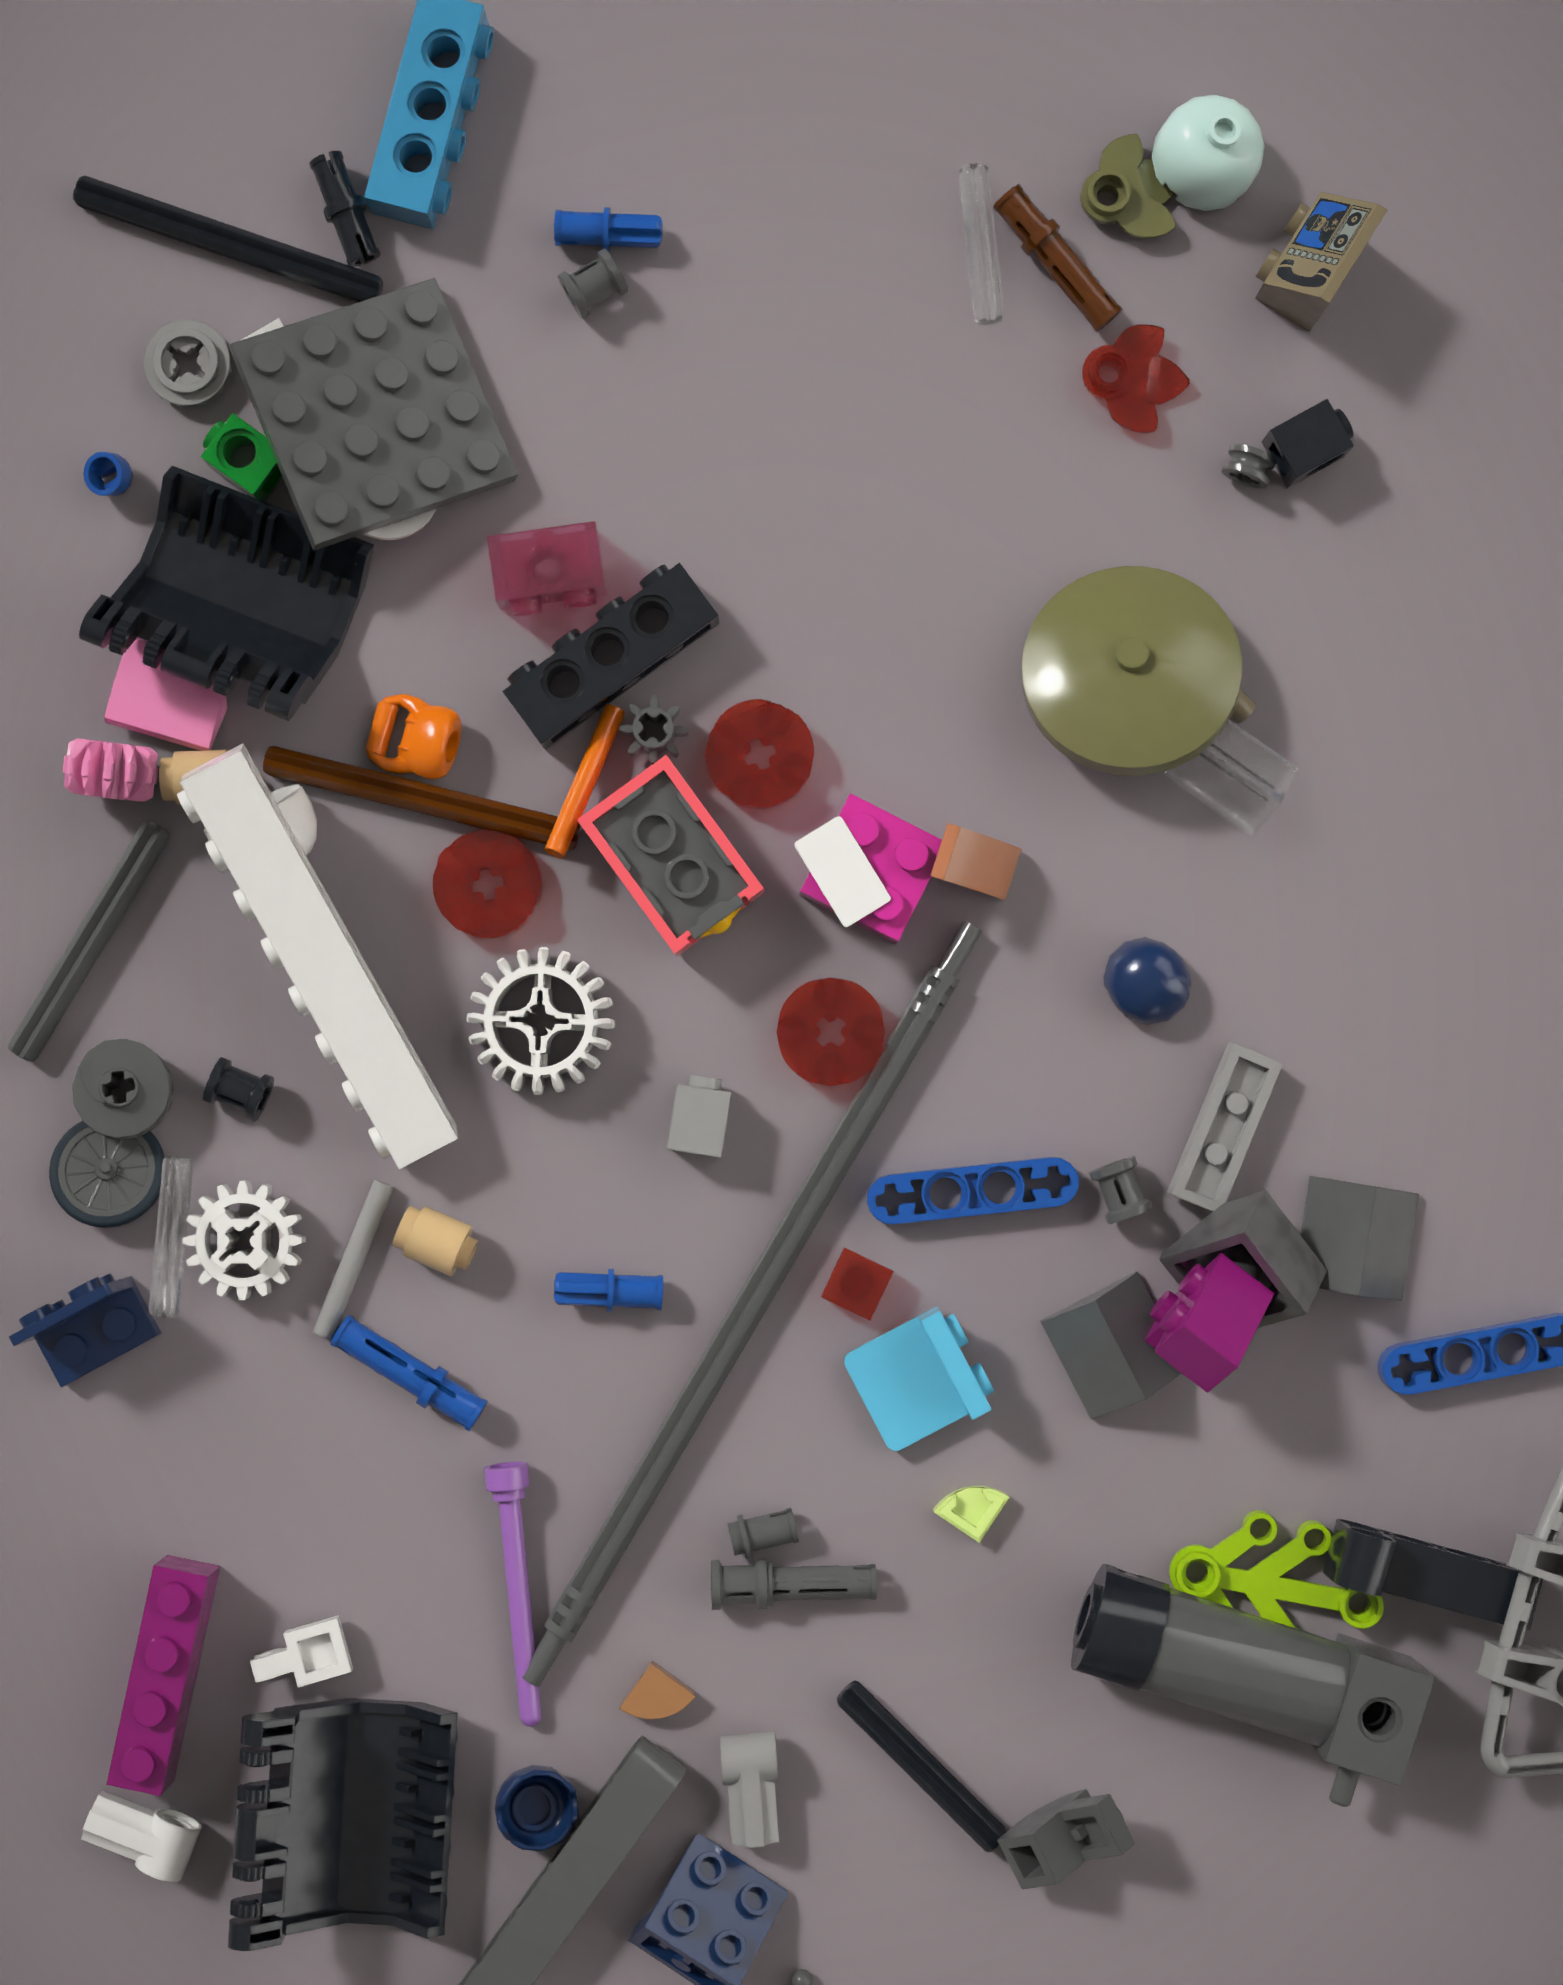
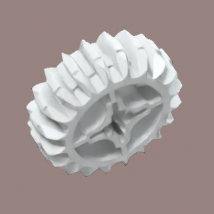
(585, 1022)

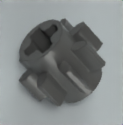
(655, 715)

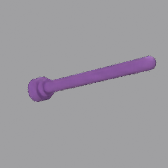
(508, 1485)

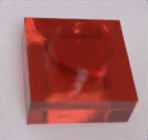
(857, 1283)

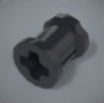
(238, 1089)

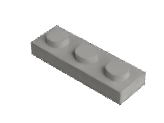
(1224, 1127)

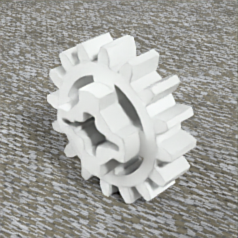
(262, 1257)

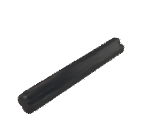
(921, 1765)

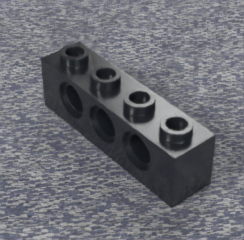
(555, 717)

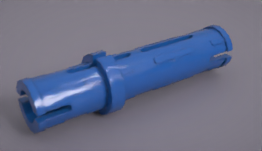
(427, 1384)

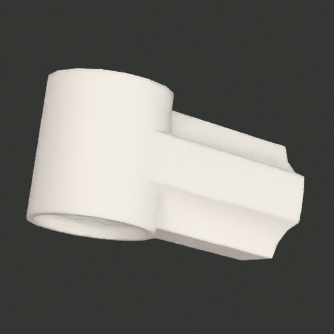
(155, 1839)

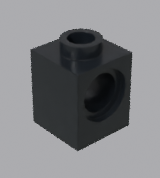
(1309, 442)

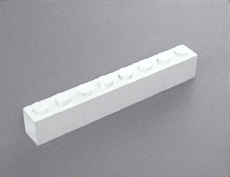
(319, 956)

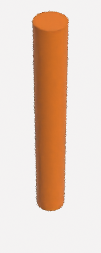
(584, 781)

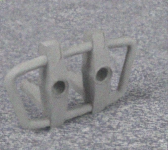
(1520, 1665)

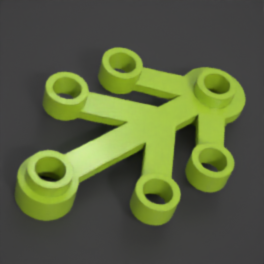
(1264, 1580)

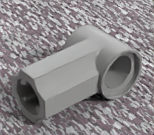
(751, 1773)

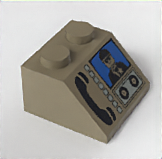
(1317, 257)

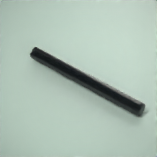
(226, 240)

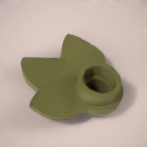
(1136, 189)

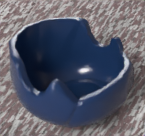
(1147, 980)
(536, 1808)

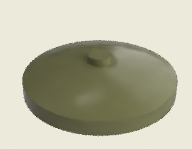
(1131, 670)

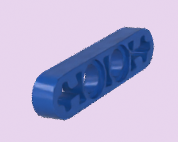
(971, 1183)
(1485, 1359)

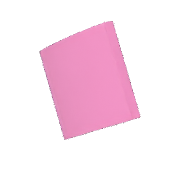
(163, 704)

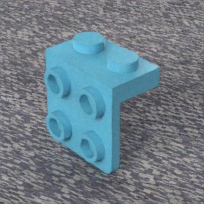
(918, 1379)

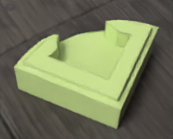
(972, 1509)

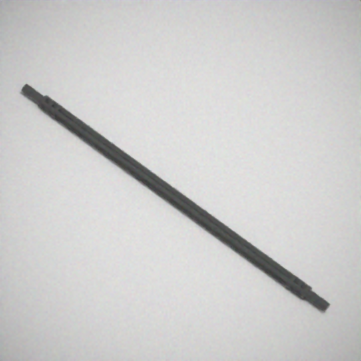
(751, 1303)

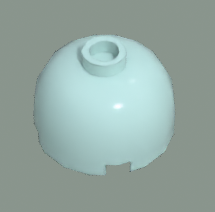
(1208, 152)

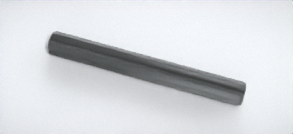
(89, 941)

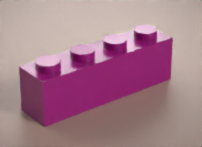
(163, 1675)

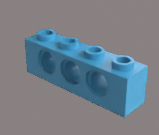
(434, 29)

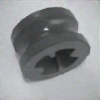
(1249, 465)

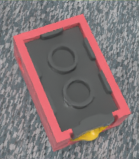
(671, 856)

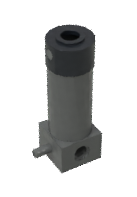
(1256, 1673)

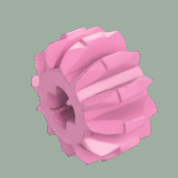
(110, 770)

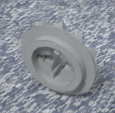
(186, 338)

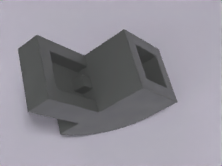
(1063, 1836)

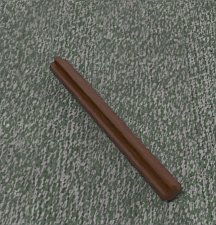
(411, 795)

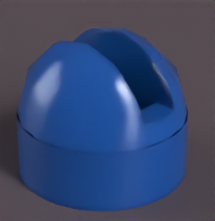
(103, 465)

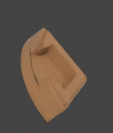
(657, 1694)

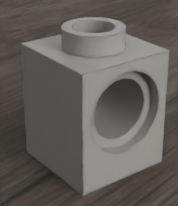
(699, 1117)

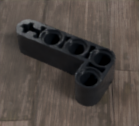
(1419, 1570)

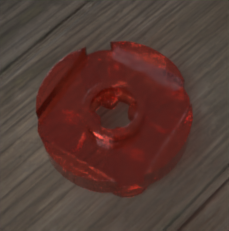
(772, 726)
(461, 866)
(799, 1033)

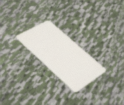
(842, 871)

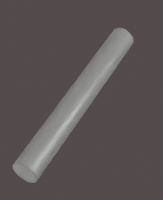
(353, 1259)

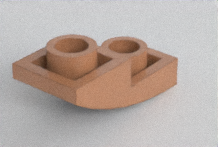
(976, 861)

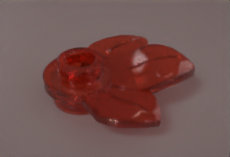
(1142, 379)

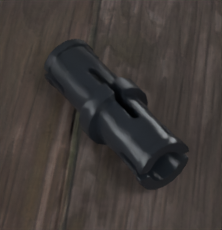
(344, 208)

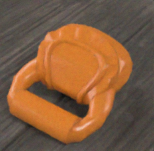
(427, 741)

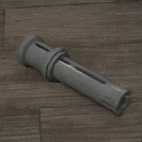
(764, 1584)

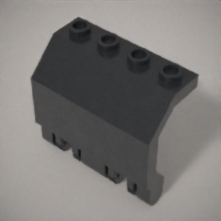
(234, 596)
(346, 1821)

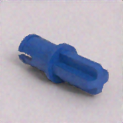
(607, 229)
(608, 1290)

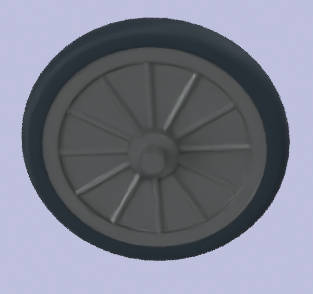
(105, 1178)

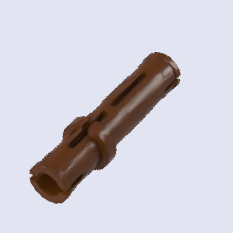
(1050, 249)

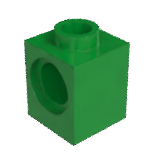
(257, 478)

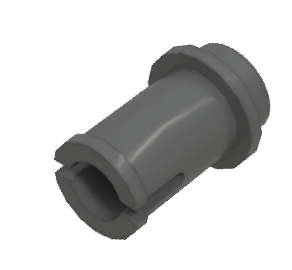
(762, 1532)

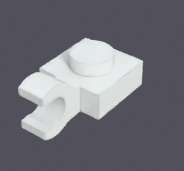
(312, 1653)

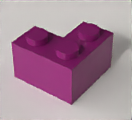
(1208, 1321)

